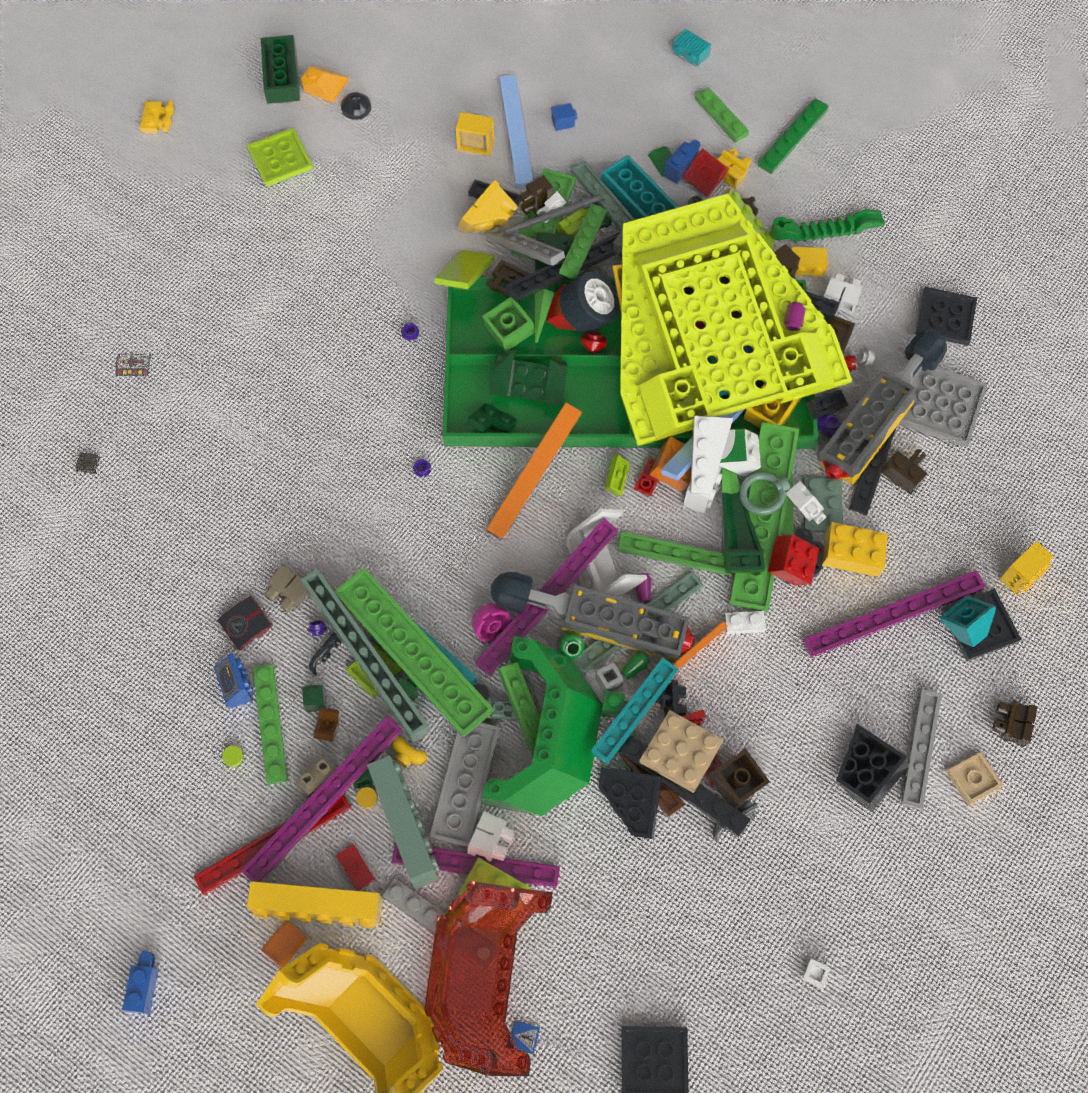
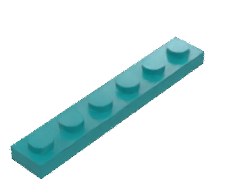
(634, 711)

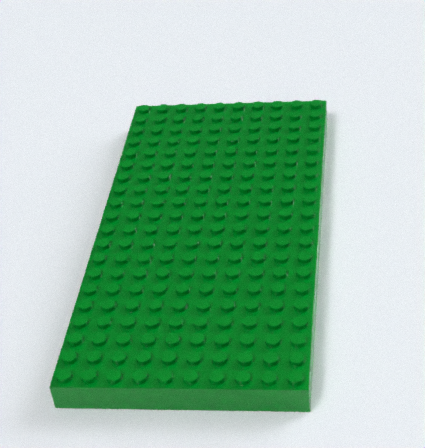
(590, 382)

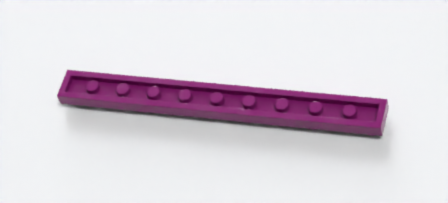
(556, 585)
(893, 614)
(321, 800)

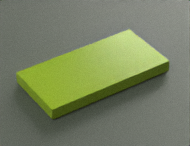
(464, 269)

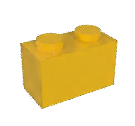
(812, 261)

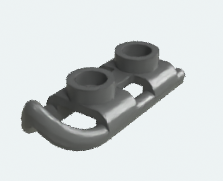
(747, 809)

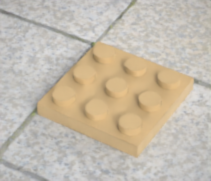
(681, 751)

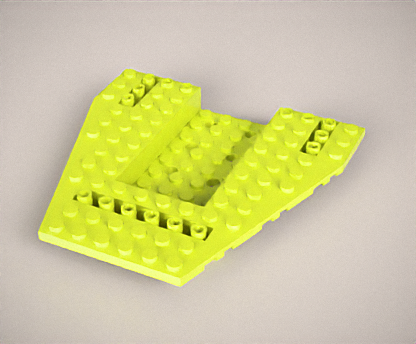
(666, 355)

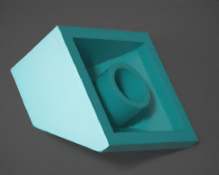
(969, 620)

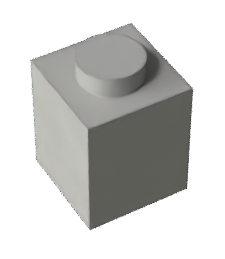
(609, 678)

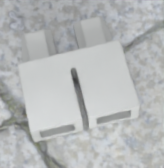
(849, 290)
(806, 503)
(487, 838)

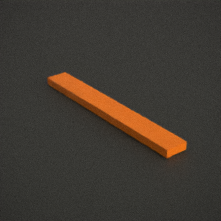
(534, 471)

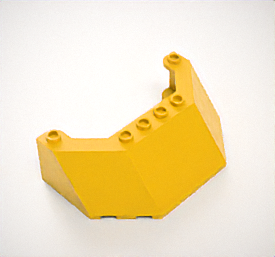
(363, 1012)

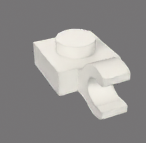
(553, 203)

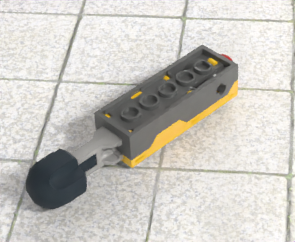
(880, 411)
(600, 616)

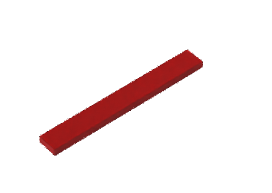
(232, 864)

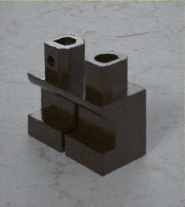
(536, 195)
(1018, 722)

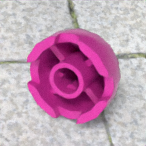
(489, 621)

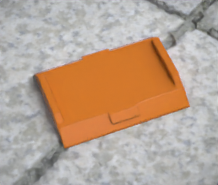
(284, 943)

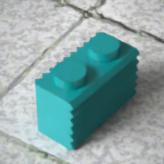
(691, 47)

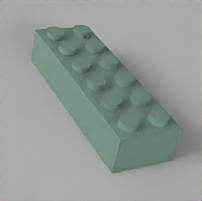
(406, 828)

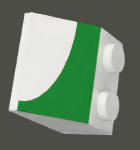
(741, 452)

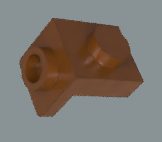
(326, 724)

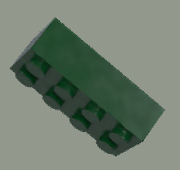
(280, 69)

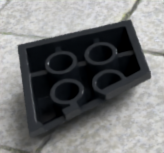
(870, 768)

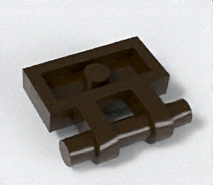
(504, 273)

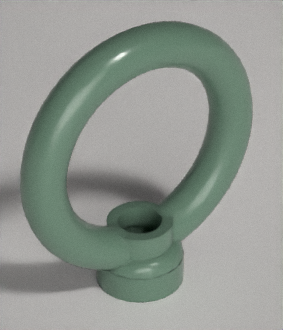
(781, 485)

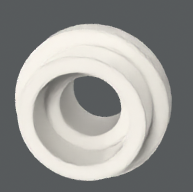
(866, 358)

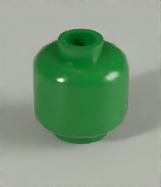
(570, 644)

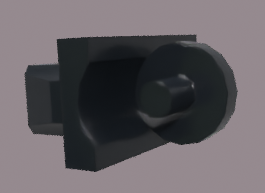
(669, 699)

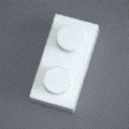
(745, 622)

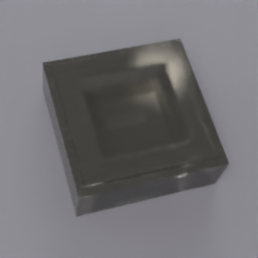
(87, 463)

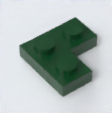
(489, 415)

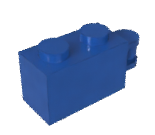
(681, 160)
(141, 985)

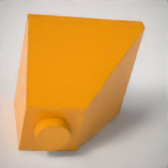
(323, 83)

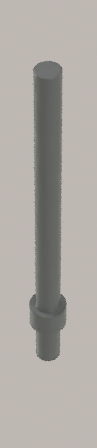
(583, 203)

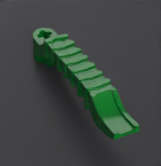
(788, 229)

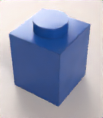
(563, 116)

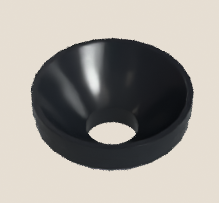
(356, 110)

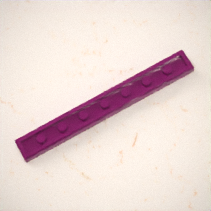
(462, 863)

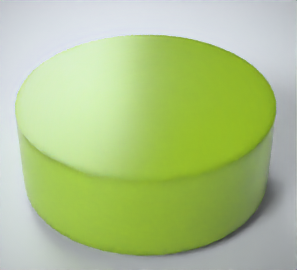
(233, 756)

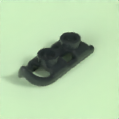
(323, 653)

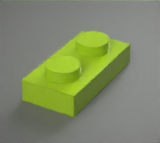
(617, 475)

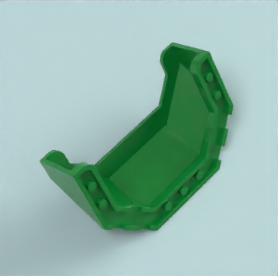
(563, 740)

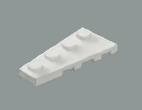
(707, 449)

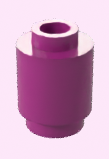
(794, 316)

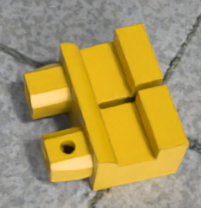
(737, 168)

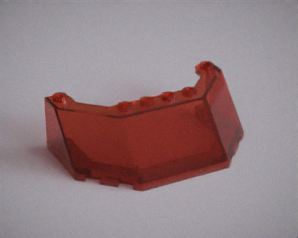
(473, 976)

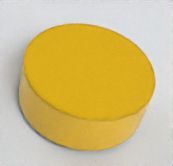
(366, 798)

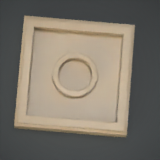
(974, 778)

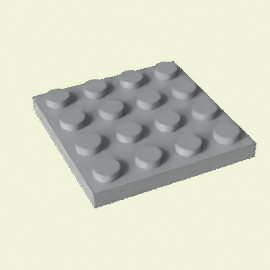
(945, 405)

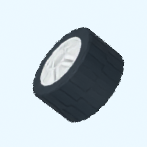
(589, 302)

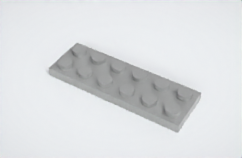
(464, 785)

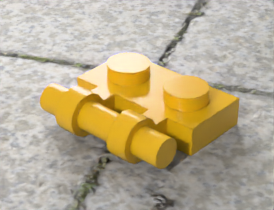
(151, 116)

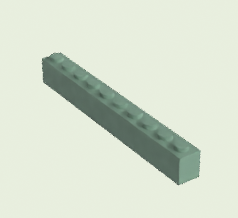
(365, 656)

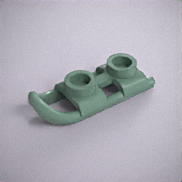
(499, 709)

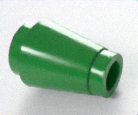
(635, 665)

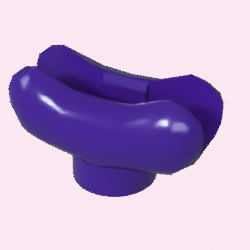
(828, 424)

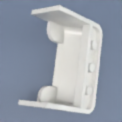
(601, 572)

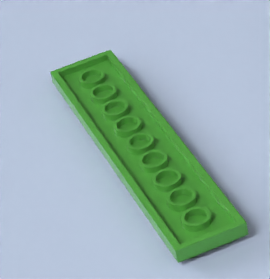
(777, 457)
(414, 652)

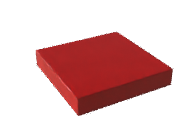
(705, 173)

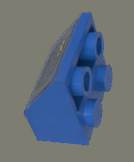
(233, 681)

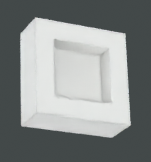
(816, 973)

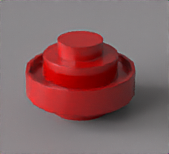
(593, 341)

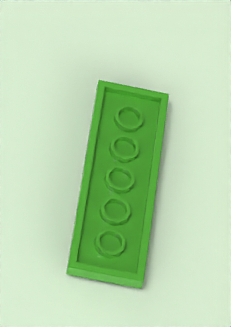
(564, 186)

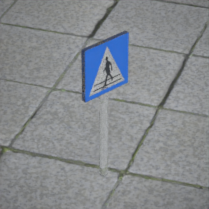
(527, 1035)

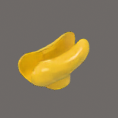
(407, 754)

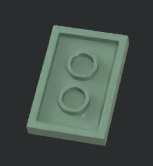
(829, 495)

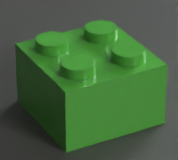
(508, 324)

